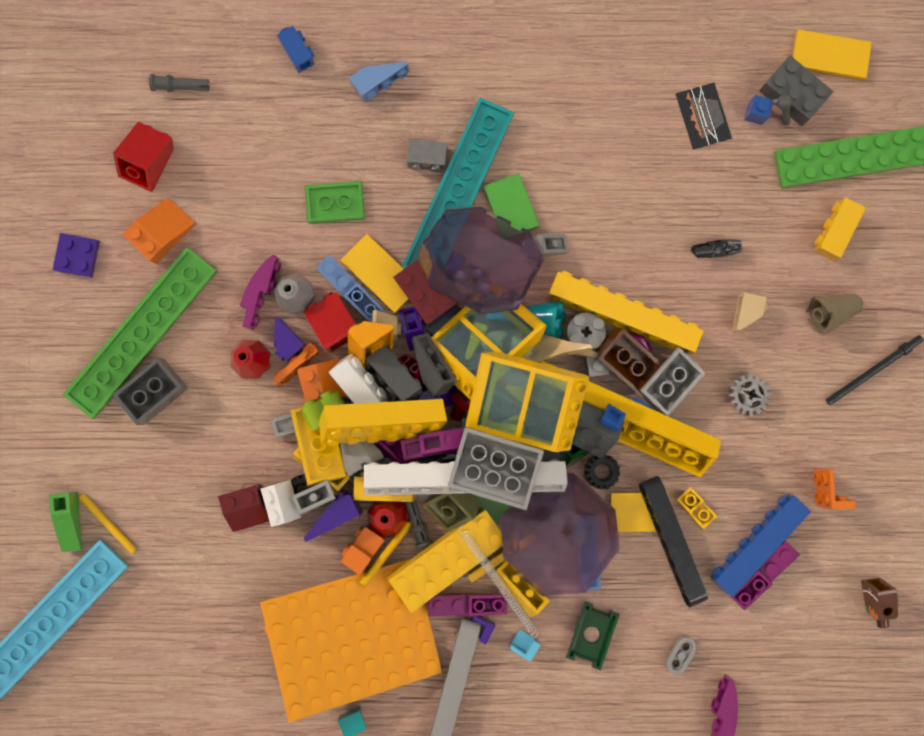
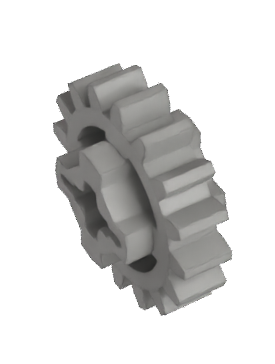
(752, 387)

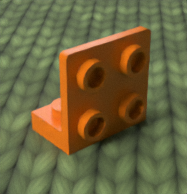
(825, 494)

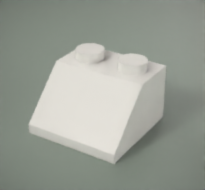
(279, 503)

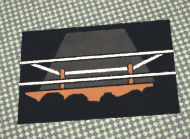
(703, 116)

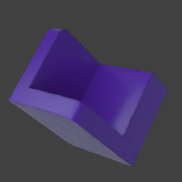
(486, 628)

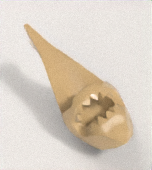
(552, 347)

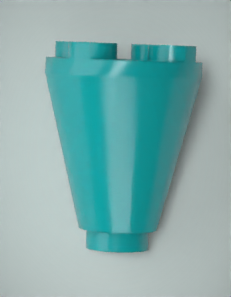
(552, 315)

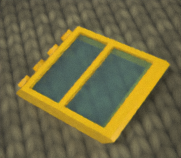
(472, 333)
(526, 401)

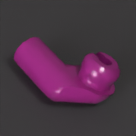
(642, 340)

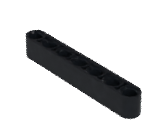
(673, 541)

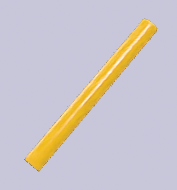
(107, 523)
(385, 554)

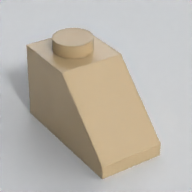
(748, 309)
(384, 318)

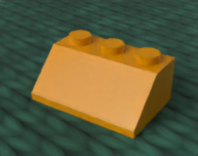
(368, 338)

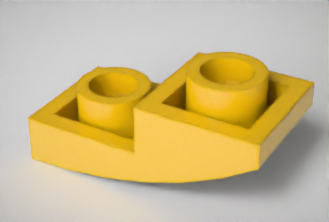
(696, 508)

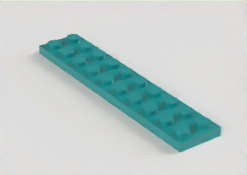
(466, 167)

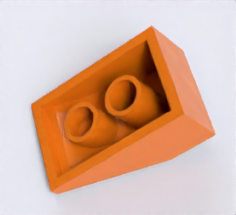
(159, 230)
(317, 380)

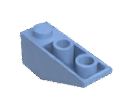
(373, 79)

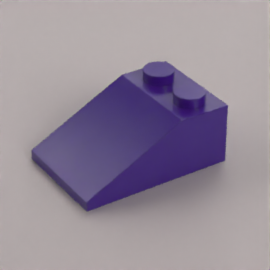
(337, 513)

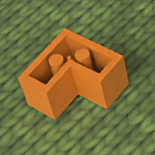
(359, 554)

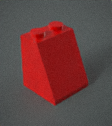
(143, 156)
(330, 321)

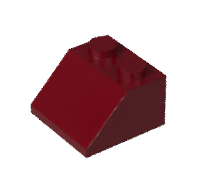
(244, 508)

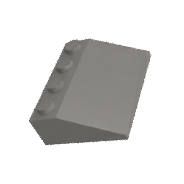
(495, 468)

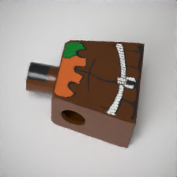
(880, 600)

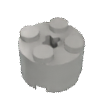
(594, 326)

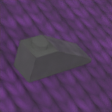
(432, 366)

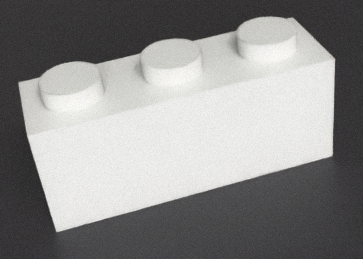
(357, 382)

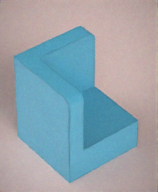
(524, 645)

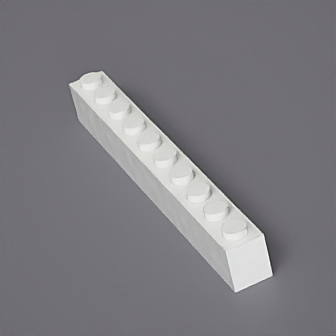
(434, 478)

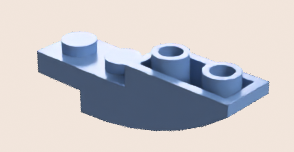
(348, 288)

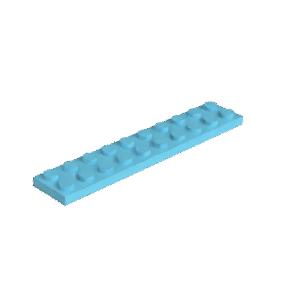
(57, 612)

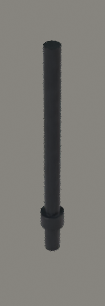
(903, 349)

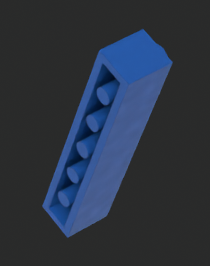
(760, 544)

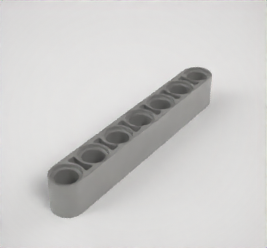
(456, 678)

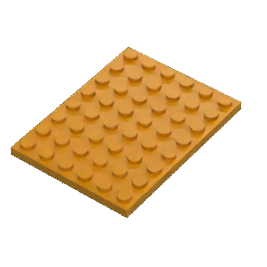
(346, 642)

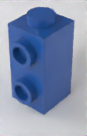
(295, 48)

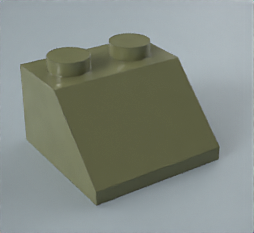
(452, 509)

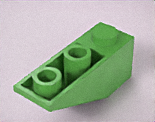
(66, 520)

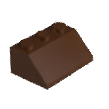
(628, 359)

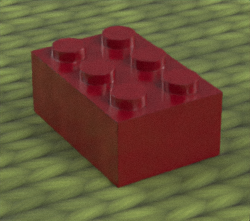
(427, 301)

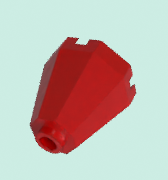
(250, 359)
(396, 517)

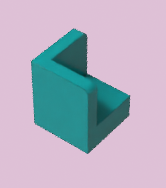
(352, 722)

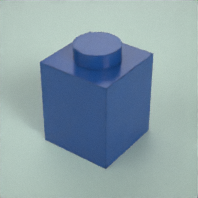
(758, 109)

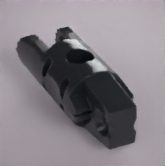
(717, 248)

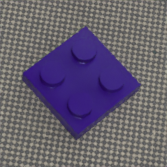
(76, 255)

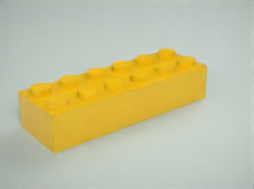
(380, 421)
(445, 561)

